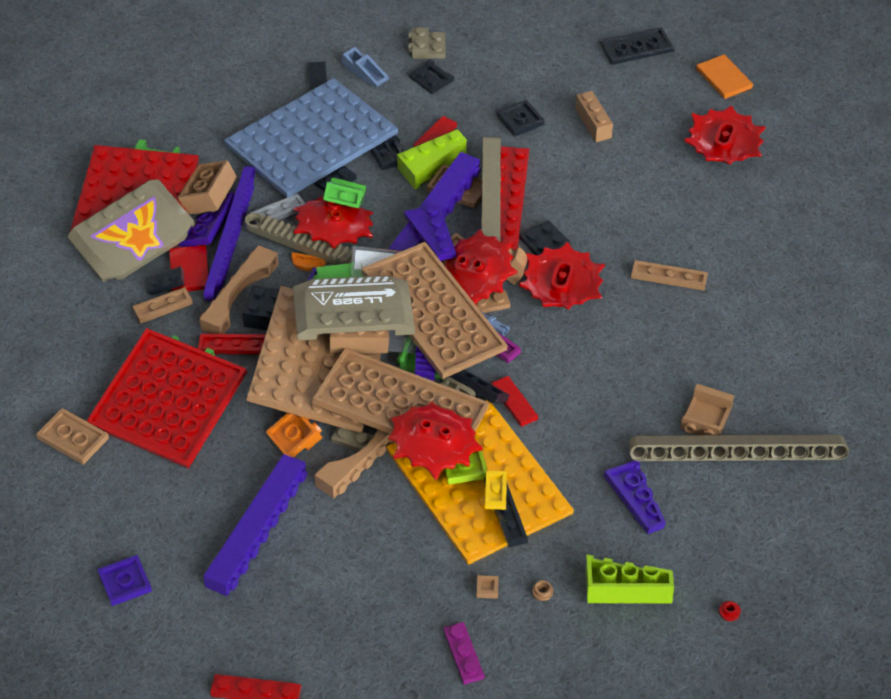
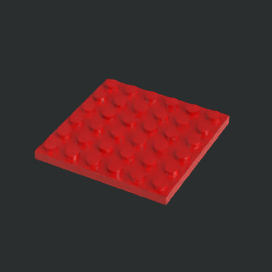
(120, 170)
(167, 397)

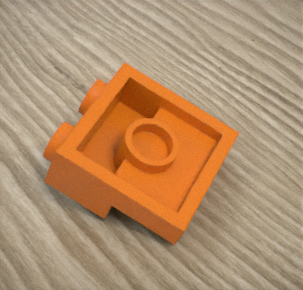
(294, 434)

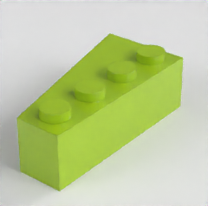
(426, 159)
(627, 583)

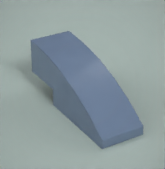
(364, 67)

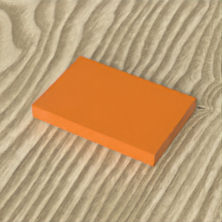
(724, 76)

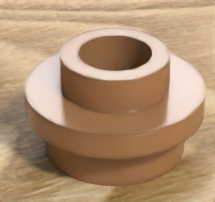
(542, 585)

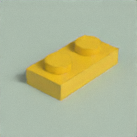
(496, 490)

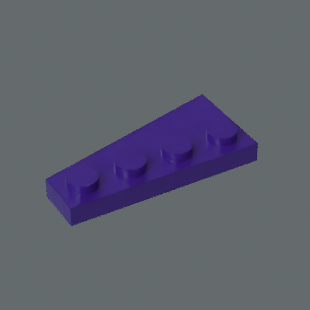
(208, 224)
(432, 229)
(634, 492)

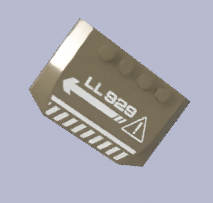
(352, 306)

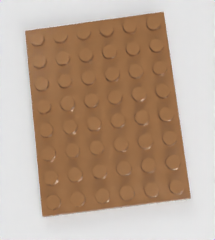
(294, 369)

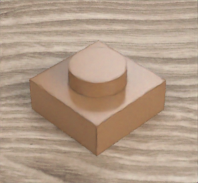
(487, 586)

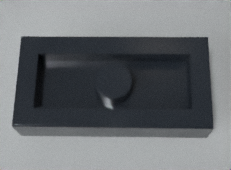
(165, 281)

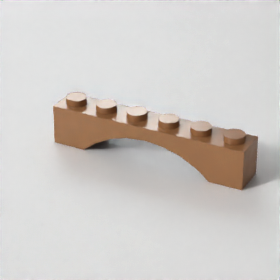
(257, 266)
(339, 474)

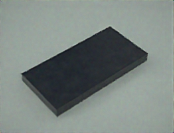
(636, 46)

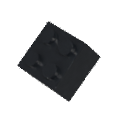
(259, 307)

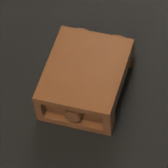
(707, 411)

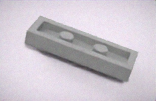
(281, 209)

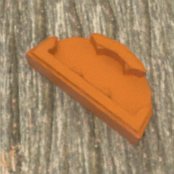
(306, 262)

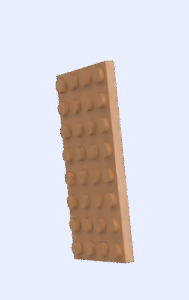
(446, 320)
(377, 391)

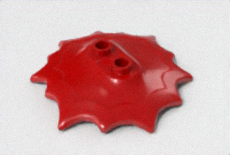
(725, 136)
(333, 222)
(481, 265)
(562, 277)
(434, 438)

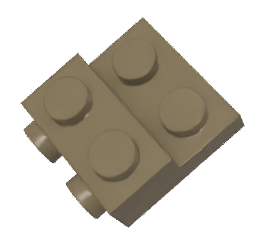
(426, 44)

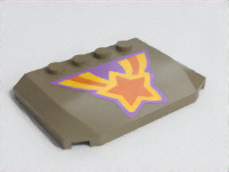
(131, 231)

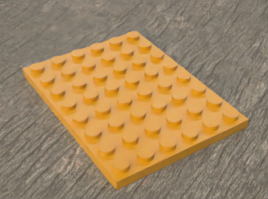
(461, 506)

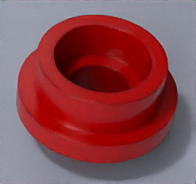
(729, 615)

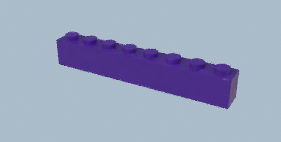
(445, 193)
(255, 525)

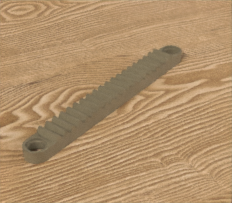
(302, 242)

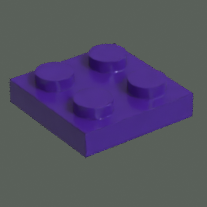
(124, 580)

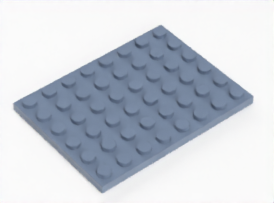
(310, 137)

